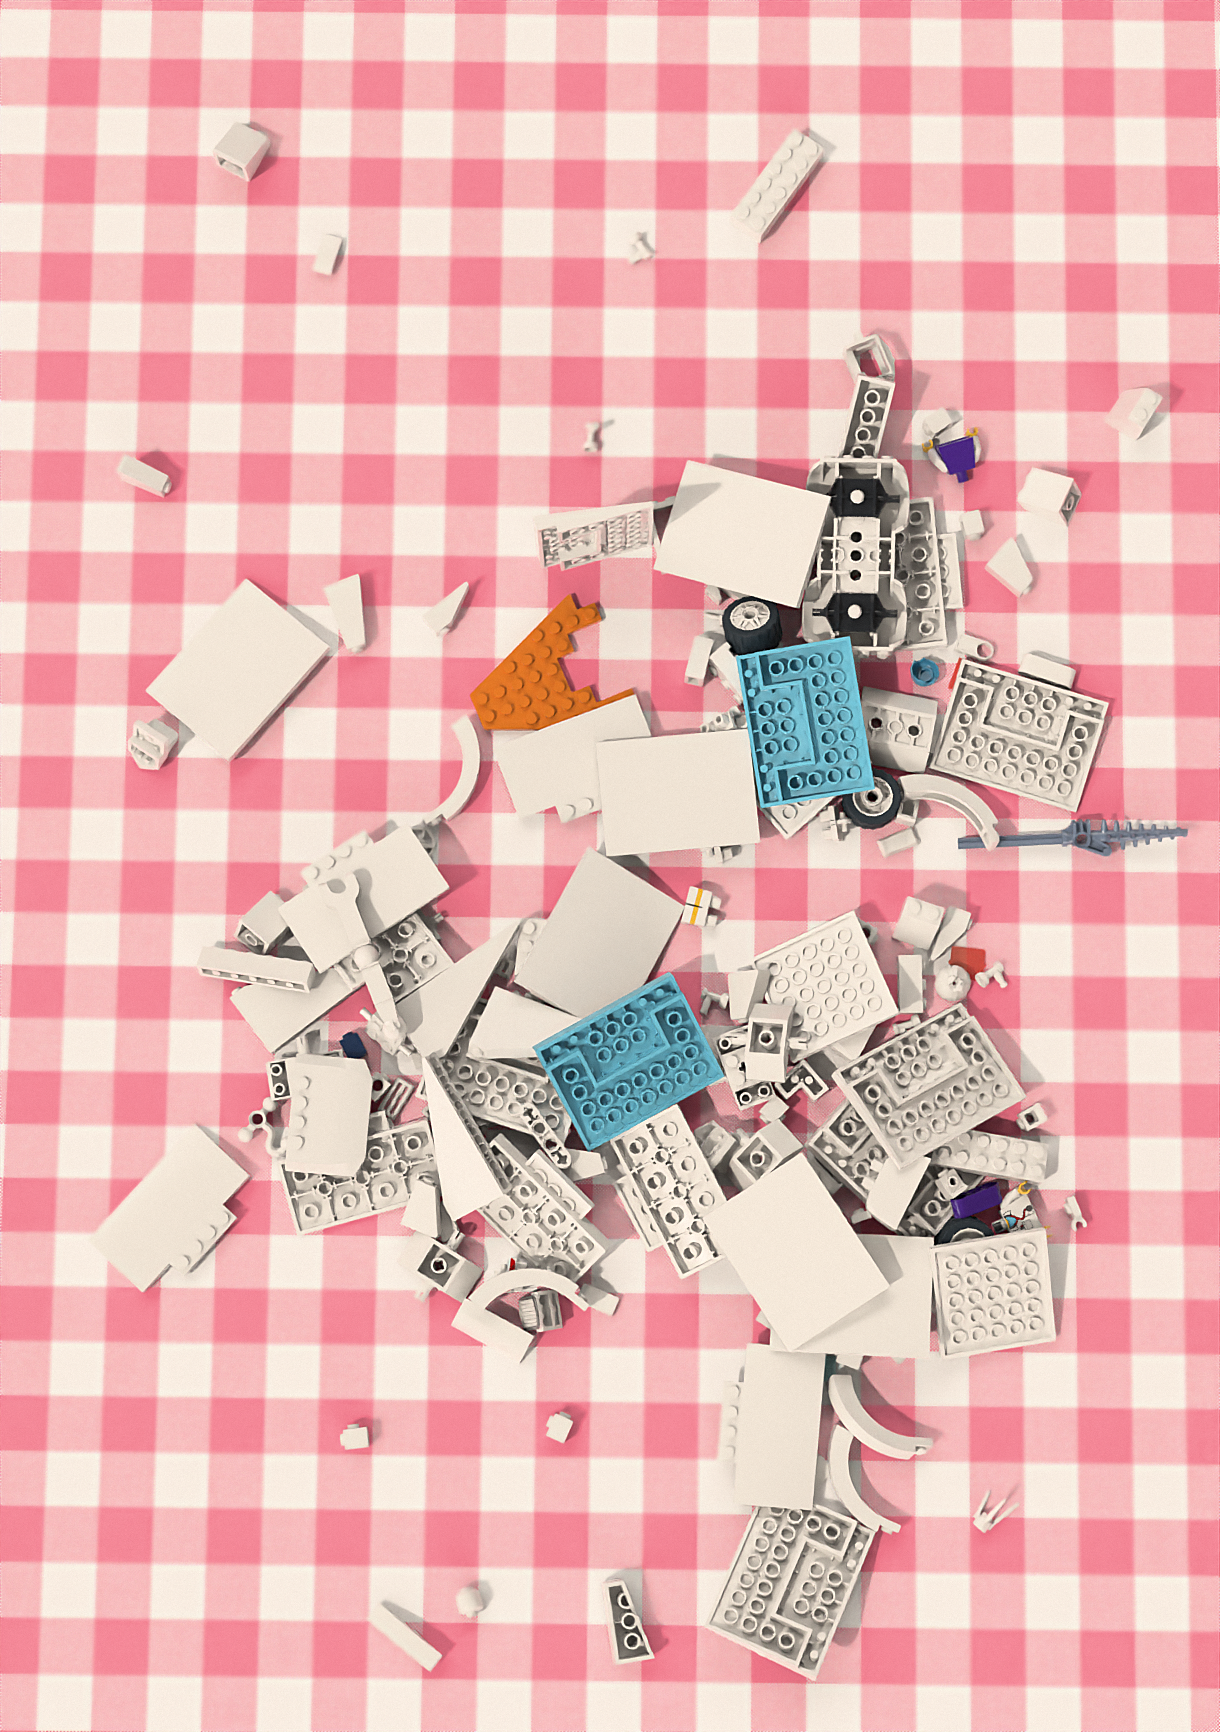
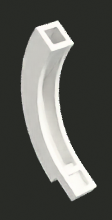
(469, 775)
(956, 796)
(525, 1277)
(865, 1428)
(839, 1474)

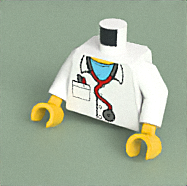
(1017, 1212)

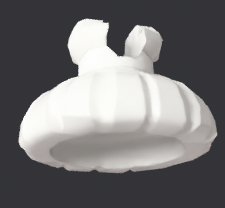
(945, 980)

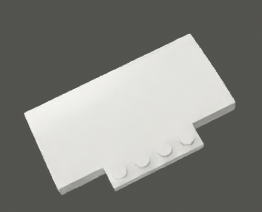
(930, 575)
(561, 763)
(394, 883)
(407, 957)
(383, 1182)
(669, 1190)
(172, 1211)
(544, 1214)
(773, 1427)

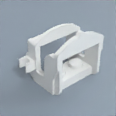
(880, 350)

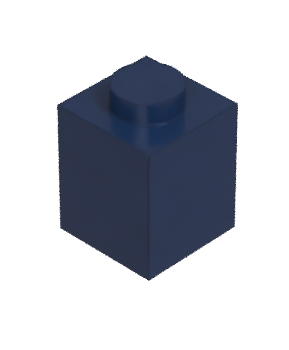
(353, 1045)

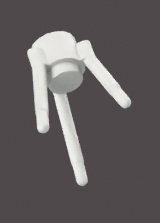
(985, 1522)

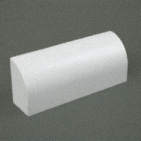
(492, 1330)

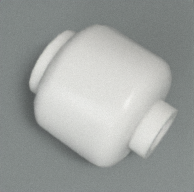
(469, 1602)

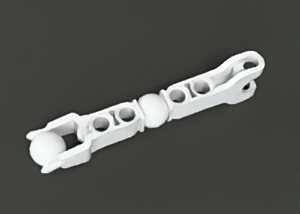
(365, 954)

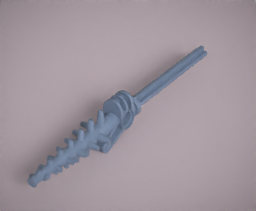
(1095, 840)

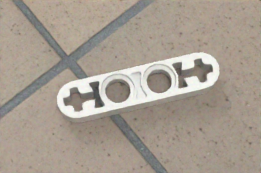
(546, 1135)

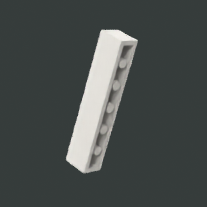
(256, 969)

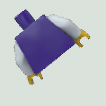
(956, 455)

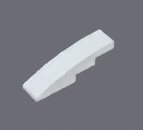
(404, 1637)

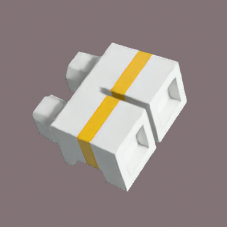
(702, 901)

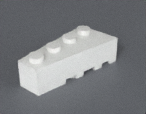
(725, 666)
(625, 1631)

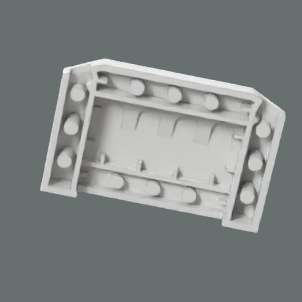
(329, 1115)

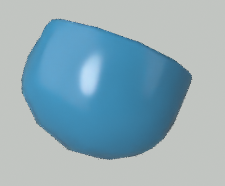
(924, 672)

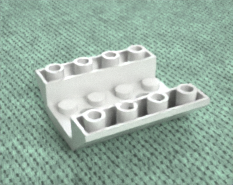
(891, 743)

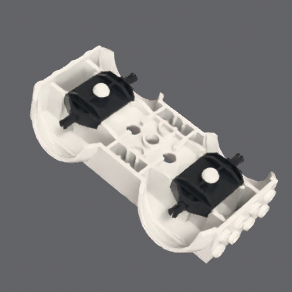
(875, 501)

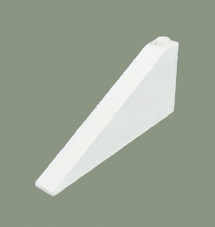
(444, 1004)
(283, 1014)
(515, 1025)
(465, 1162)

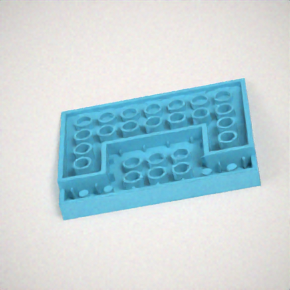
(805, 722)
(628, 1061)

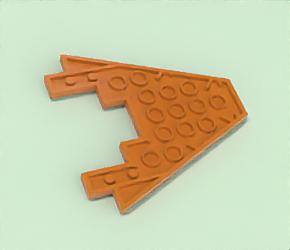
(529, 685)

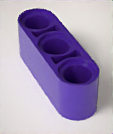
(976, 1200)

